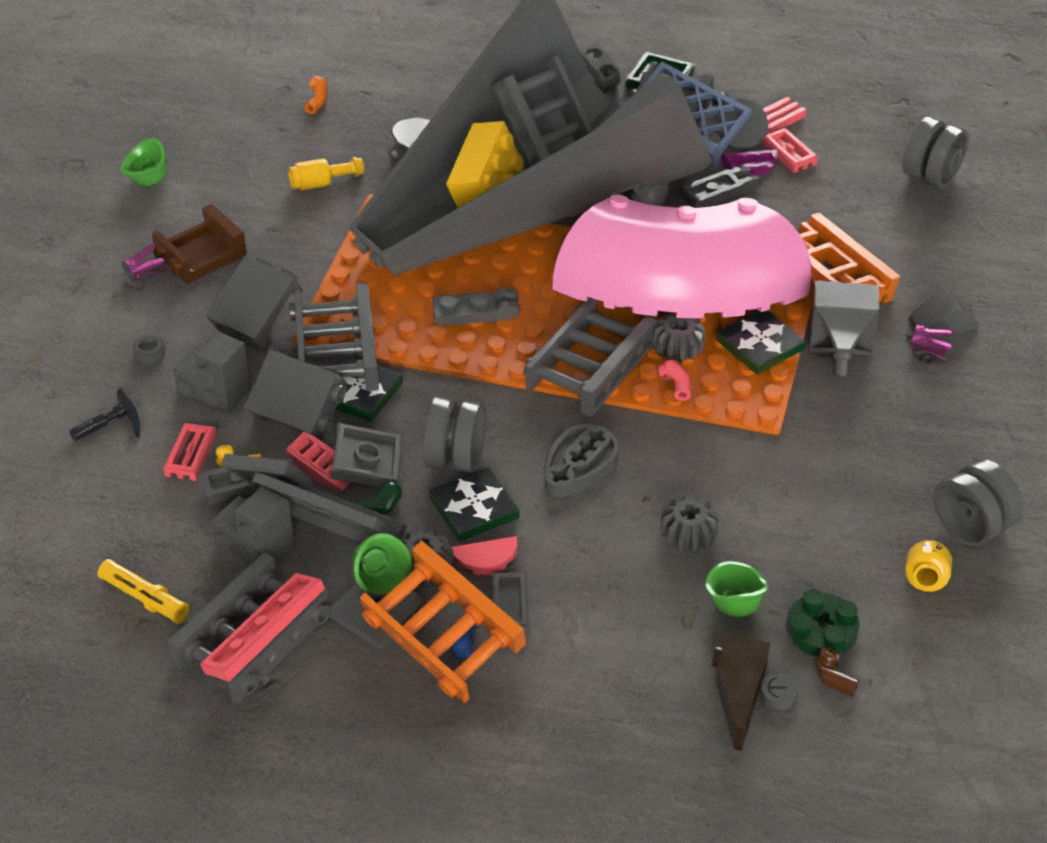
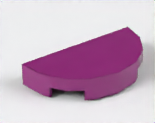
(756, 161)

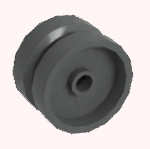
(935, 152)
(454, 434)
(978, 502)

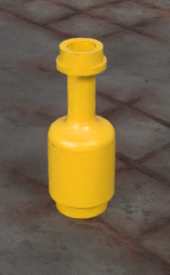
(318, 172)

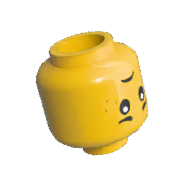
(928, 566)

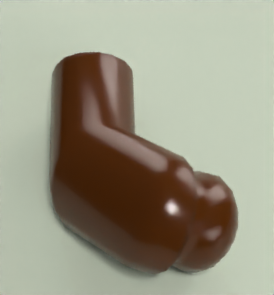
(831, 675)

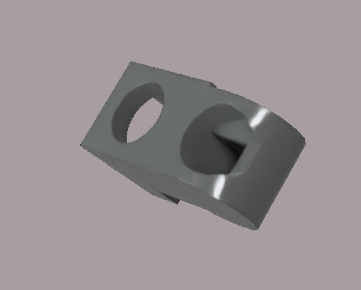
(601, 66)

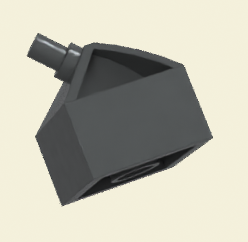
(843, 321)

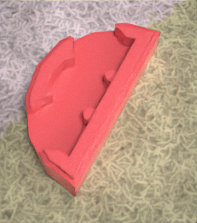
(486, 556)

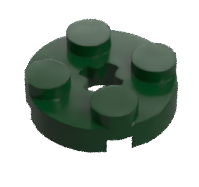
(825, 607)

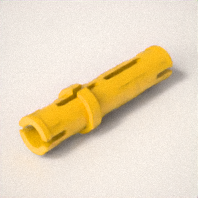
(171, 606)

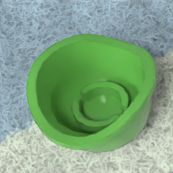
(146, 163)
(381, 563)
(736, 588)

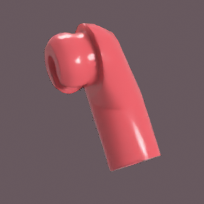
(682, 379)

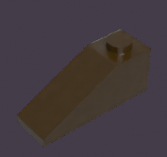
(739, 679)

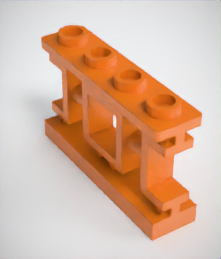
(850, 260)

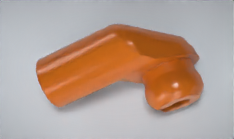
(320, 95)

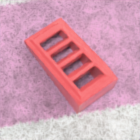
(307, 448)

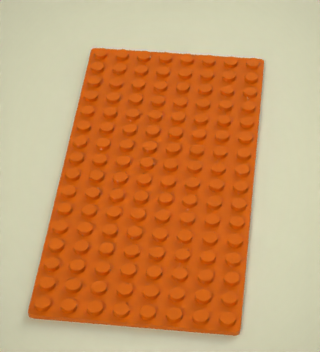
(497, 352)

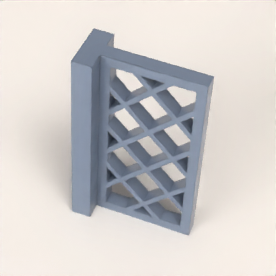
(713, 148)

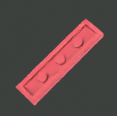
(262, 627)

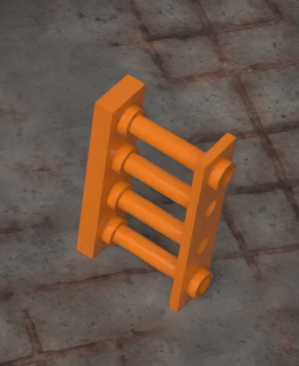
(452, 588)

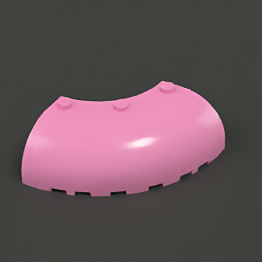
(683, 258)

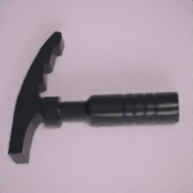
(102, 420)

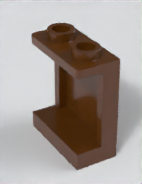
(202, 246)

